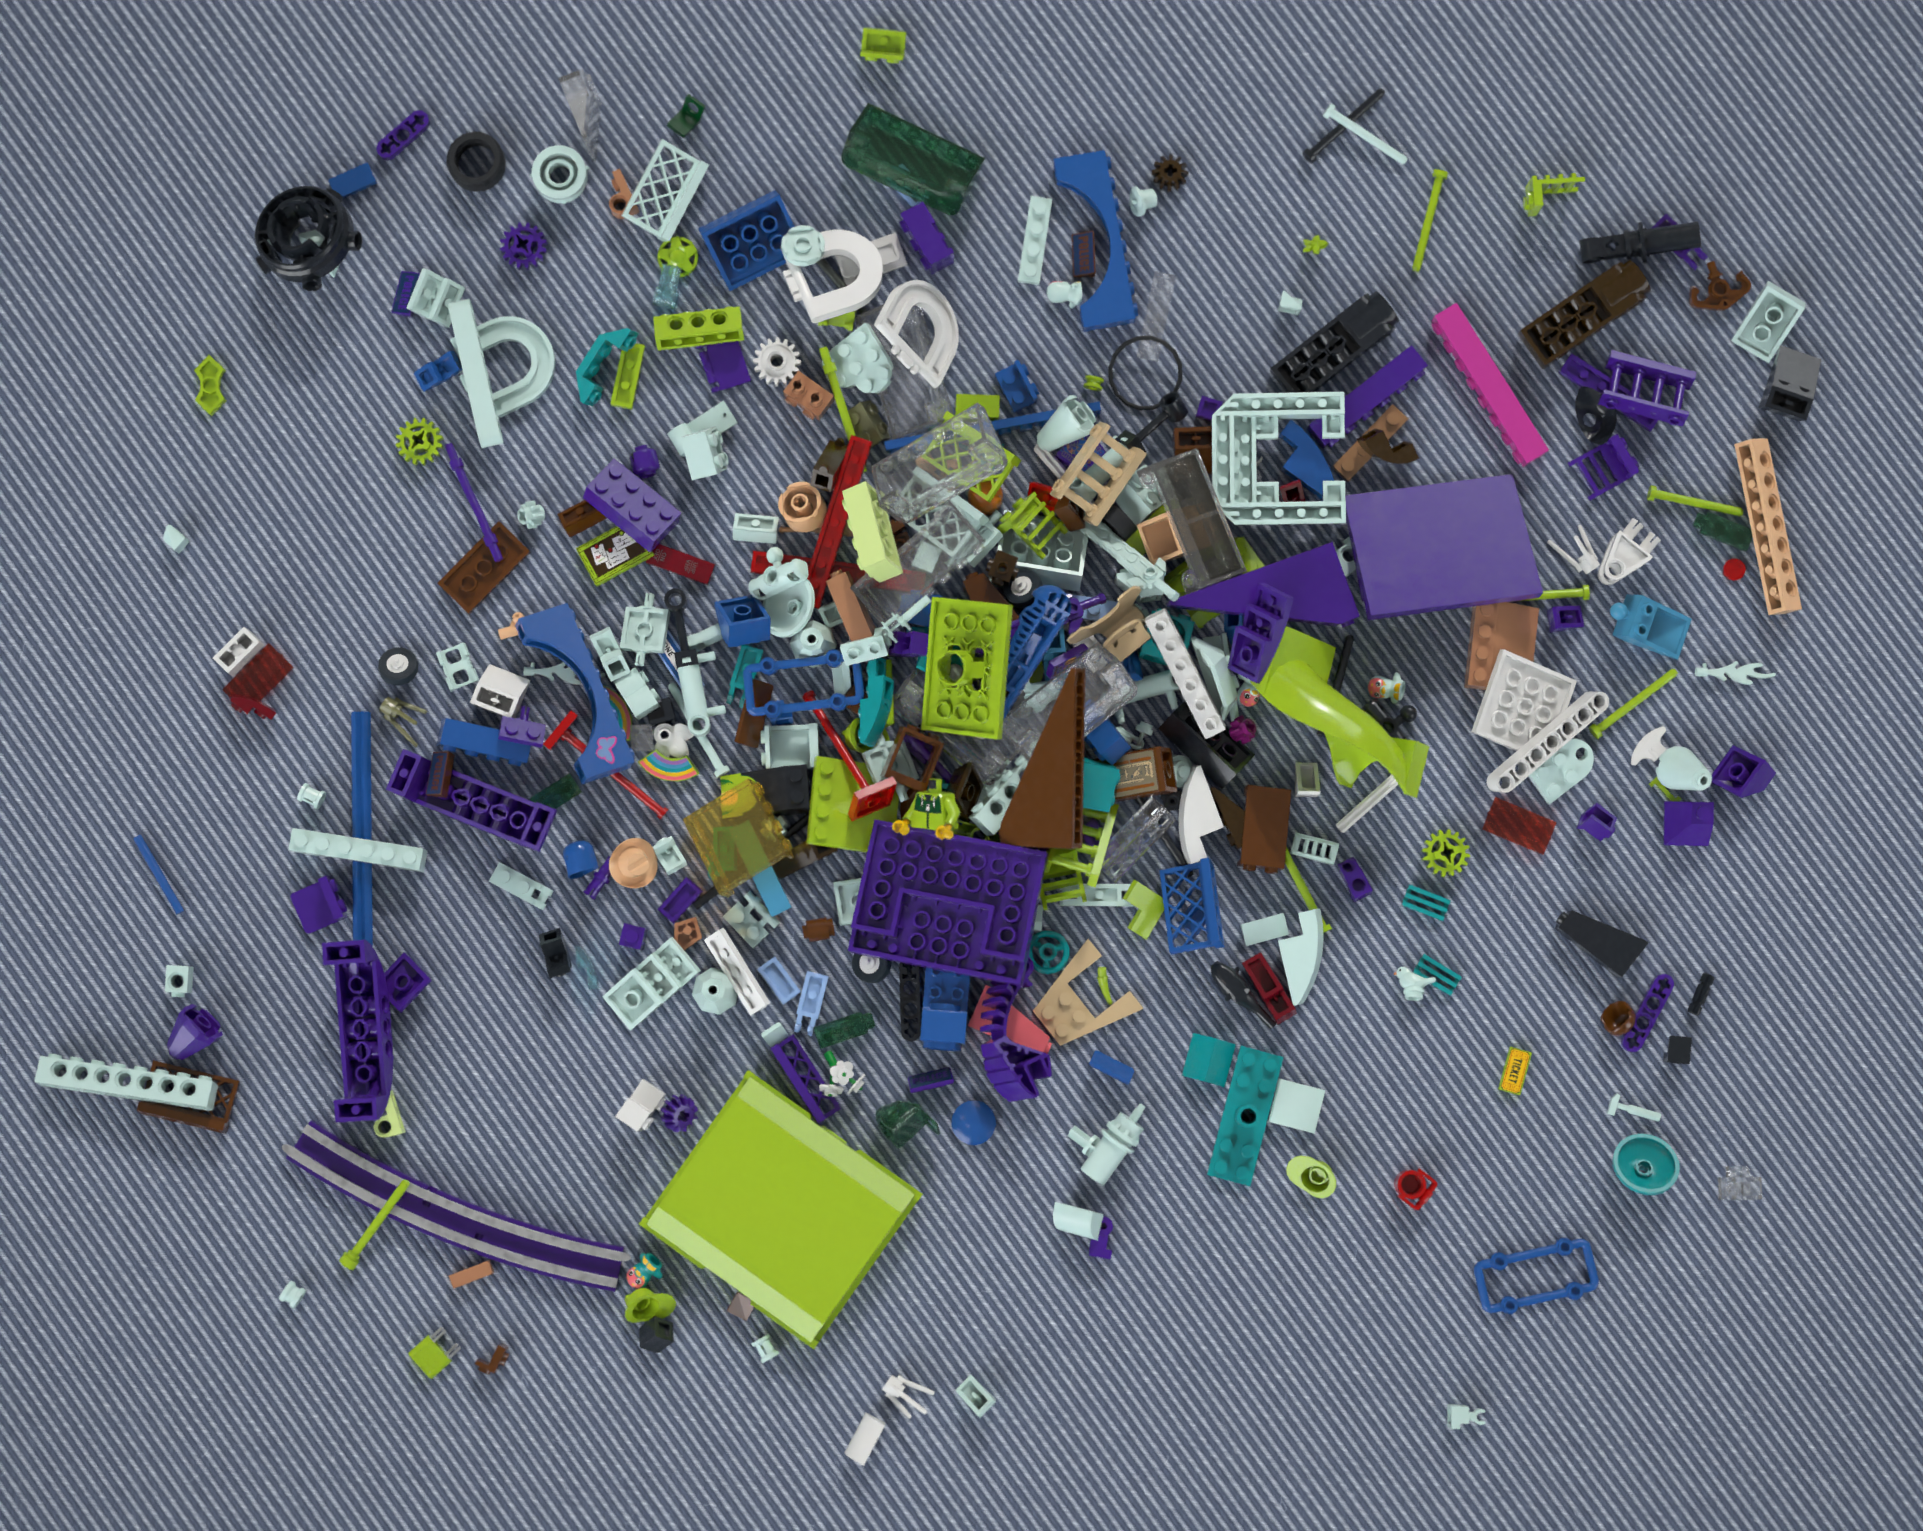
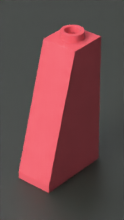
(1018, 1028)

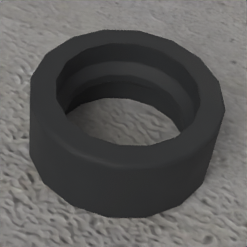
(1119, 522)

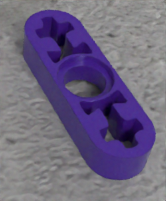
(420, 129)

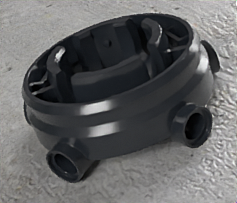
(311, 261)

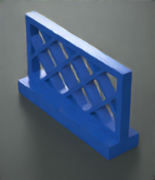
(1210, 906)

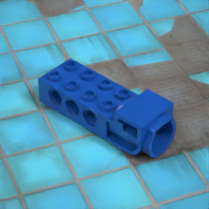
(944, 1010)

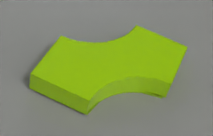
(210, 394)

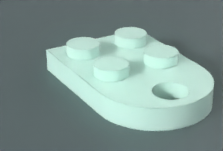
(1562, 770)

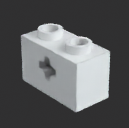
(238, 651)

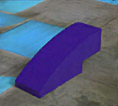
(909, 644)

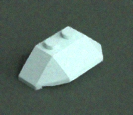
(1216, 675)

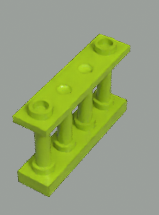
(1096, 852)

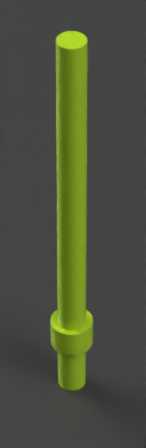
(830, 370)

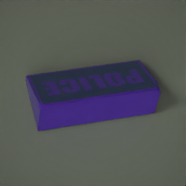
(403, 294)
(930, 1080)

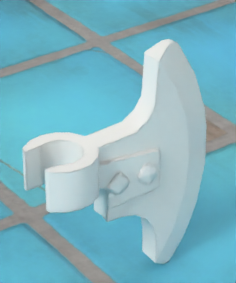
(1649, 746)

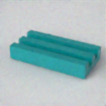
(1428, 894)
(1453, 984)

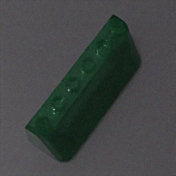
(911, 160)

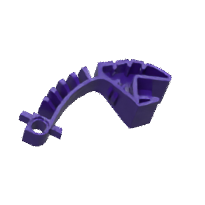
(1006, 1062)

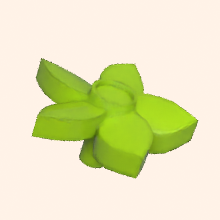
(1315, 245)

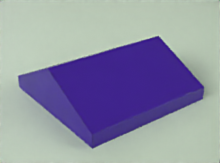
(405, 981)

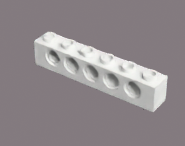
(1185, 673)

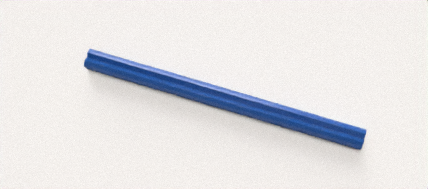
(361, 823)

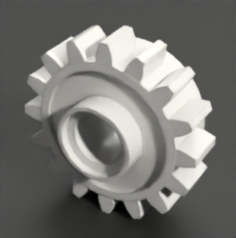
(772, 351)

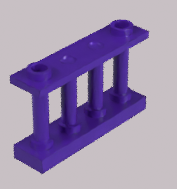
(1649, 370)

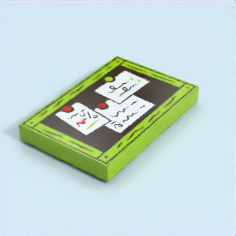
(611, 555)

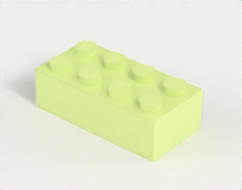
(871, 533)

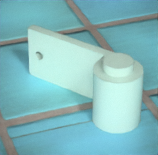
(712, 418)

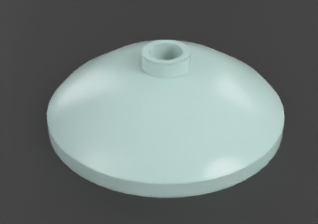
(790, 608)

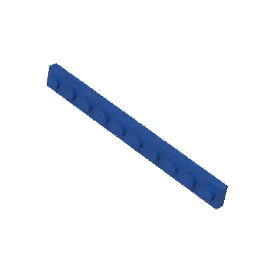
(1002, 427)

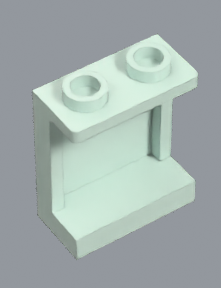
(790, 745)

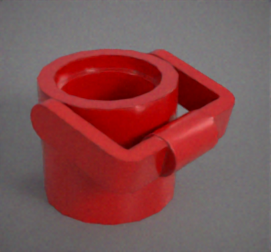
(1412, 1185)

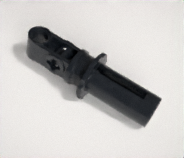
(1641, 242)

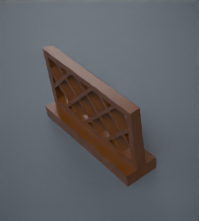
(190, 1117)

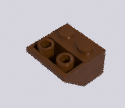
(1194, 438)

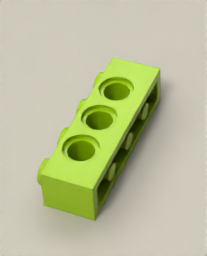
(691, 335)

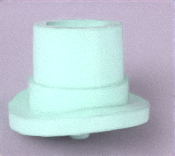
(1142, 200)

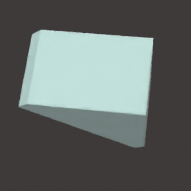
(975, 1396)

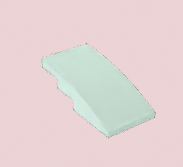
(651, 983)

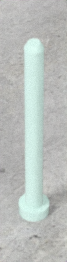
(720, 768)

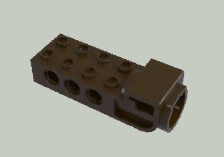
(1585, 313)

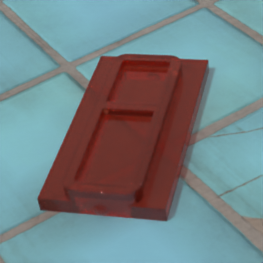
(259, 675)
(1519, 825)

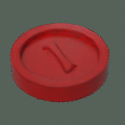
(1734, 569)

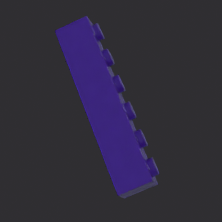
(1375, 392)

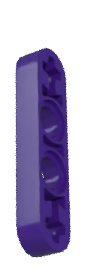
(1648, 1013)

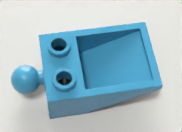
(1650, 625)

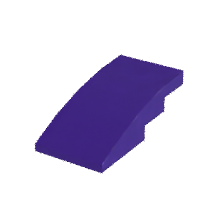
(1261, 632)

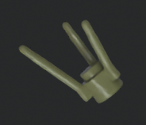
(392, 708)

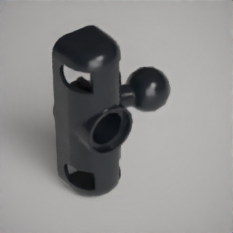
(1407, 714)

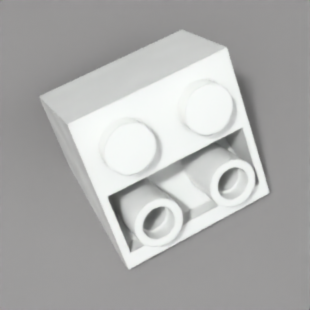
(500, 692)

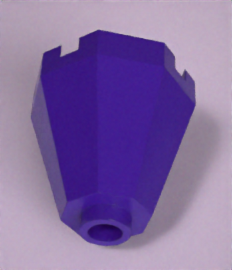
(192, 1032)

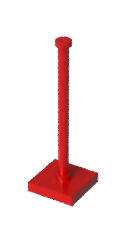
(564, 733)
(870, 797)

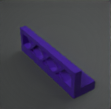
(797, 1081)

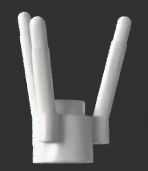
(1588, 560)
(895, 1389)

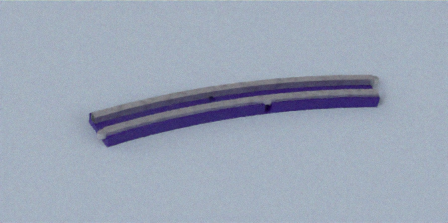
(455, 1219)

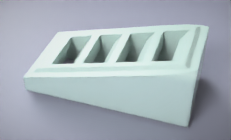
(1333, 851)

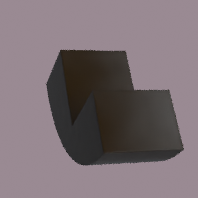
(1378, 446)

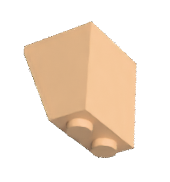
(1159, 539)

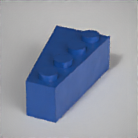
(480, 740)

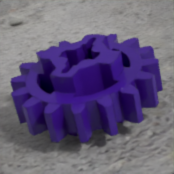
(517, 251)

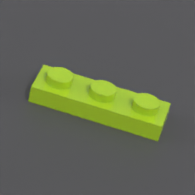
(627, 377)

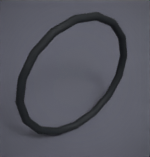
(1123, 345)

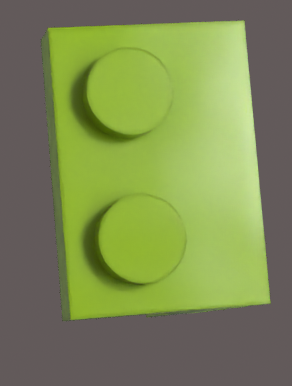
(1536, 188)
(1022, 515)
(1057, 871)

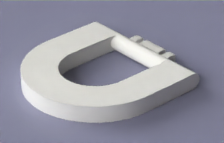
(846, 298)
(945, 327)

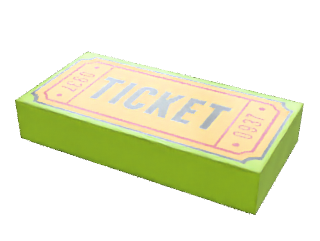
(1514, 1071)

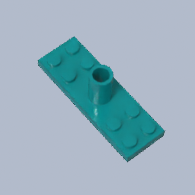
(1240, 1142)

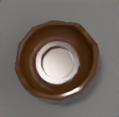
(1618, 1018)

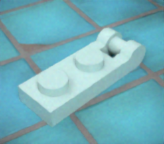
(520, 885)

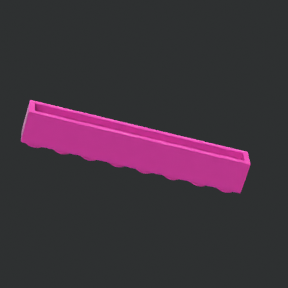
(1489, 385)

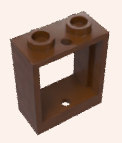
(907, 781)

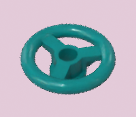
(1063, 945)

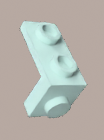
(866, 648)

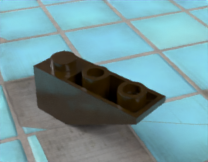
(1231, 817)
(804, 855)

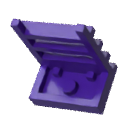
(1616, 458)

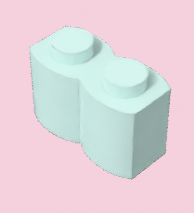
(637, 693)

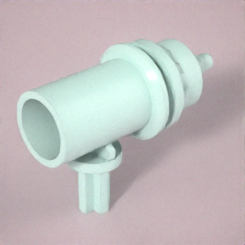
(1108, 1152)

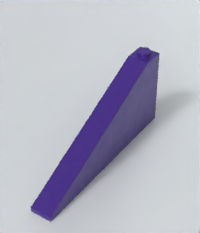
(1310, 577)

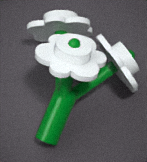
(841, 1073)

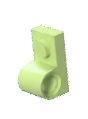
(393, 1117)

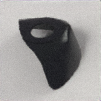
(1586, 403)

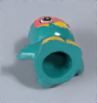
(642, 1272)

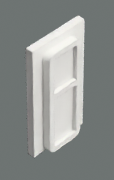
(890, 253)

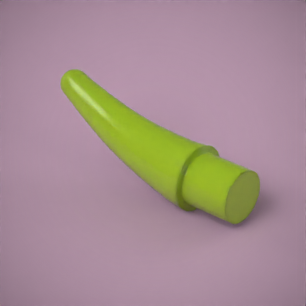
(1103, 983)

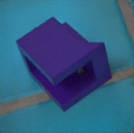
(1597, 822)

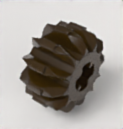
(1177, 171)

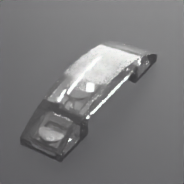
(1156, 315)

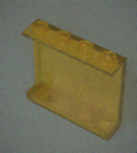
(737, 836)

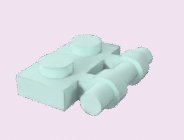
(745, 924)

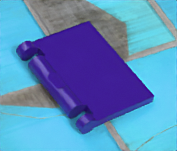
(724, 365)

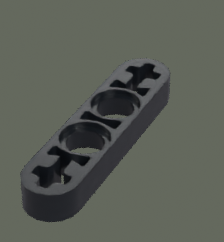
(910, 998)

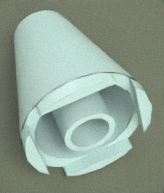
(1066, 425)
(1682, 770)

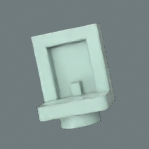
(669, 855)

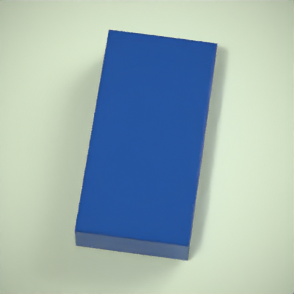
(353, 180)

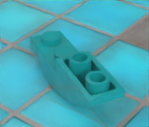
(876, 708)

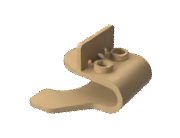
(1120, 626)

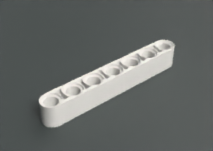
(1538, 743)

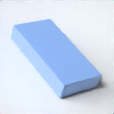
(779, 980)

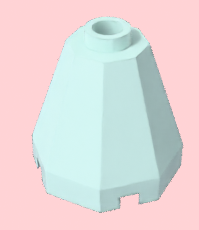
(824, 641)
(720, 1001)

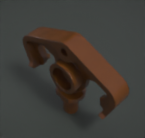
(1719, 291)

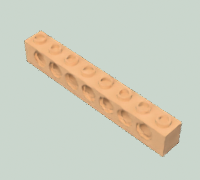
(1768, 526)

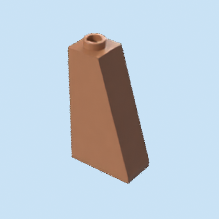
(850, 607)

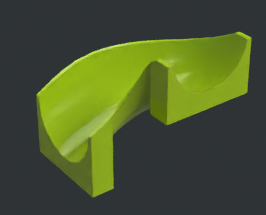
(1300, 689)

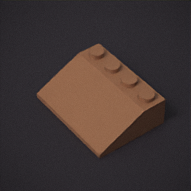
(1497, 628)

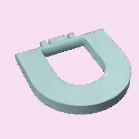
(542, 360)

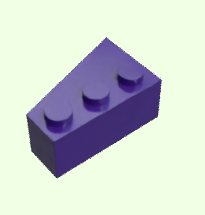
(926, 238)

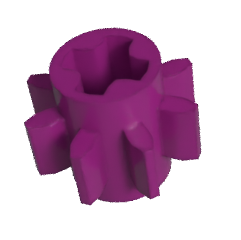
(1242, 729)

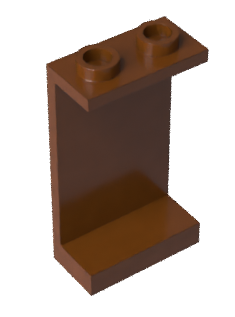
(1265, 828)

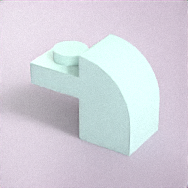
(610, 654)

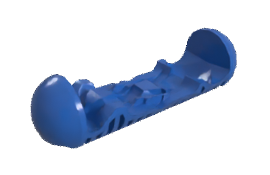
(1034, 637)

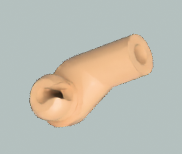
(510, 631)

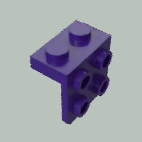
(319, 905)

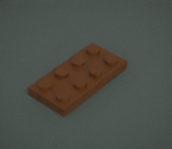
(477, 571)

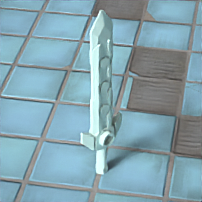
(1145, 572)

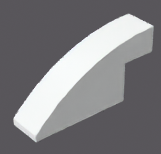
(1196, 815)

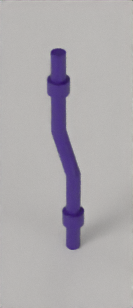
(489, 539)

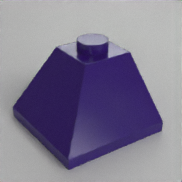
(1742, 773)
(1688, 823)

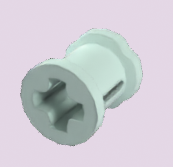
(311, 796)
(765, 1348)

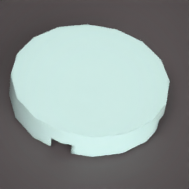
(803, 245)

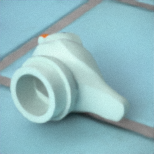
(1412, 983)

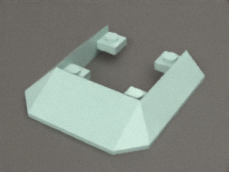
(1234, 437)

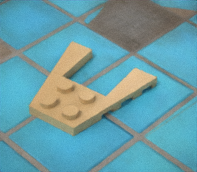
(1066, 1014)

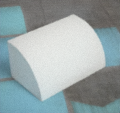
(864, 1438)

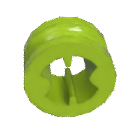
(1093, 383)

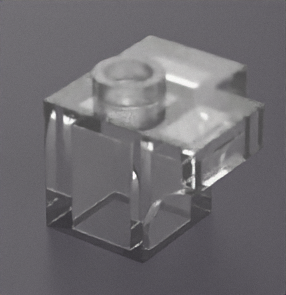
(1739, 1184)

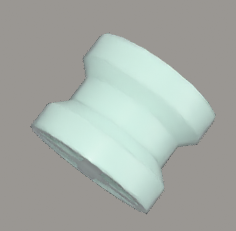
(292, 1294)

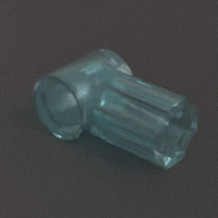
(666, 291)

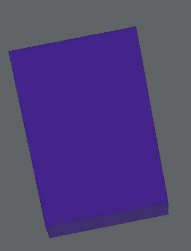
(1565, 618)

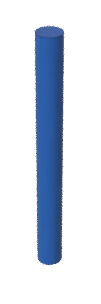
(157, 872)

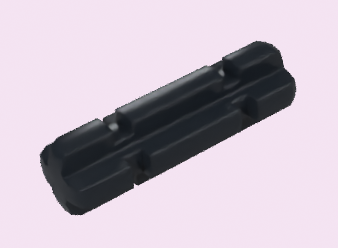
(1701, 994)

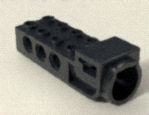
(1336, 345)

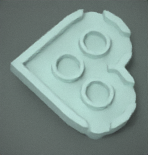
(862, 361)

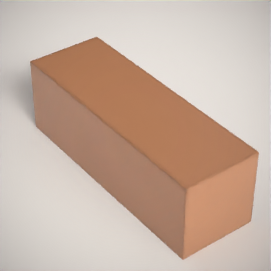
(471, 1274)

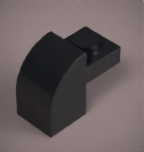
(555, 953)

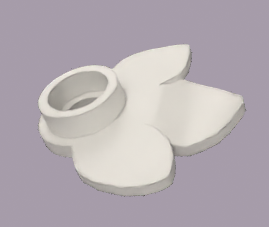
(675, 743)

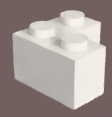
(641, 1105)

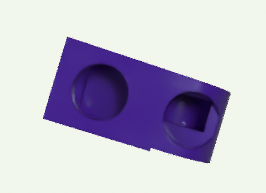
(1354, 879)
(1098, 1247)

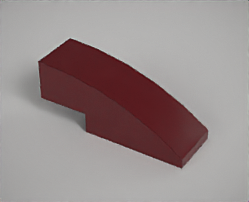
(1269, 988)

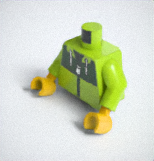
(931, 811)

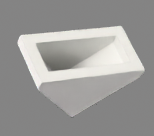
(1306, 780)

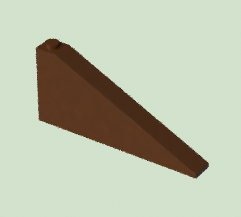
(1050, 794)

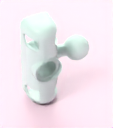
(777, 577)

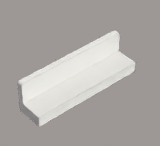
(737, 971)

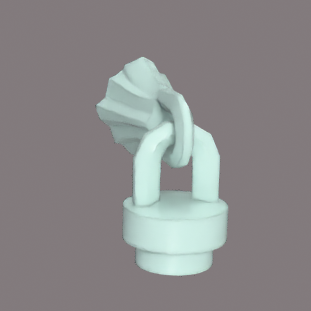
(1143, 727)

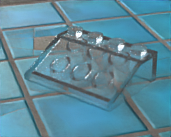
(584, 106)

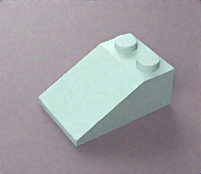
(1768, 321)

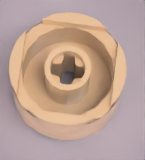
(802, 507)

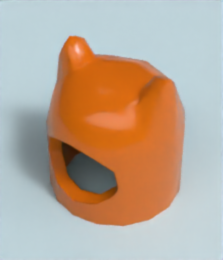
(983, 505)

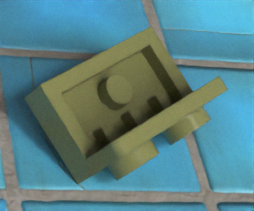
(868, 423)

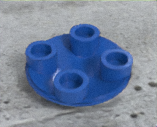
(973, 1122)

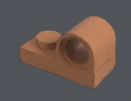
(623, 196)

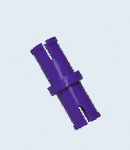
(599, 880)

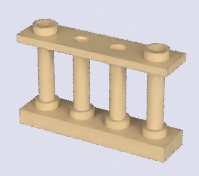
(1119, 476)

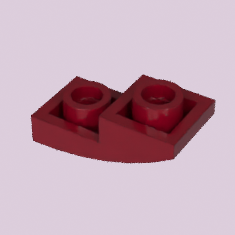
(246, 703)

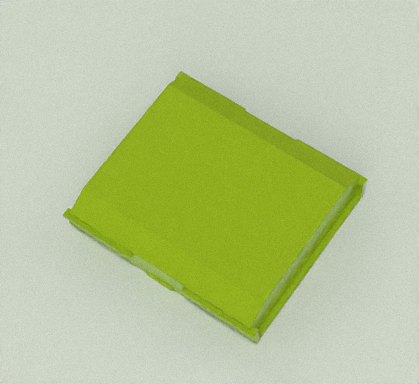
(781, 1209)

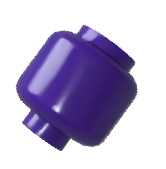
(644, 462)

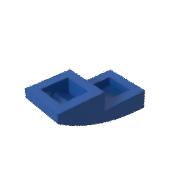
(439, 371)

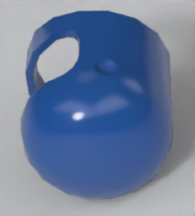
(579, 859)

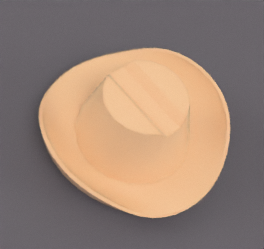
(633, 863)

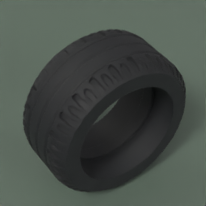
(470, 140)

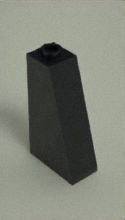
(1603, 943)

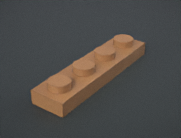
(1356, 457)

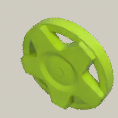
(678, 255)

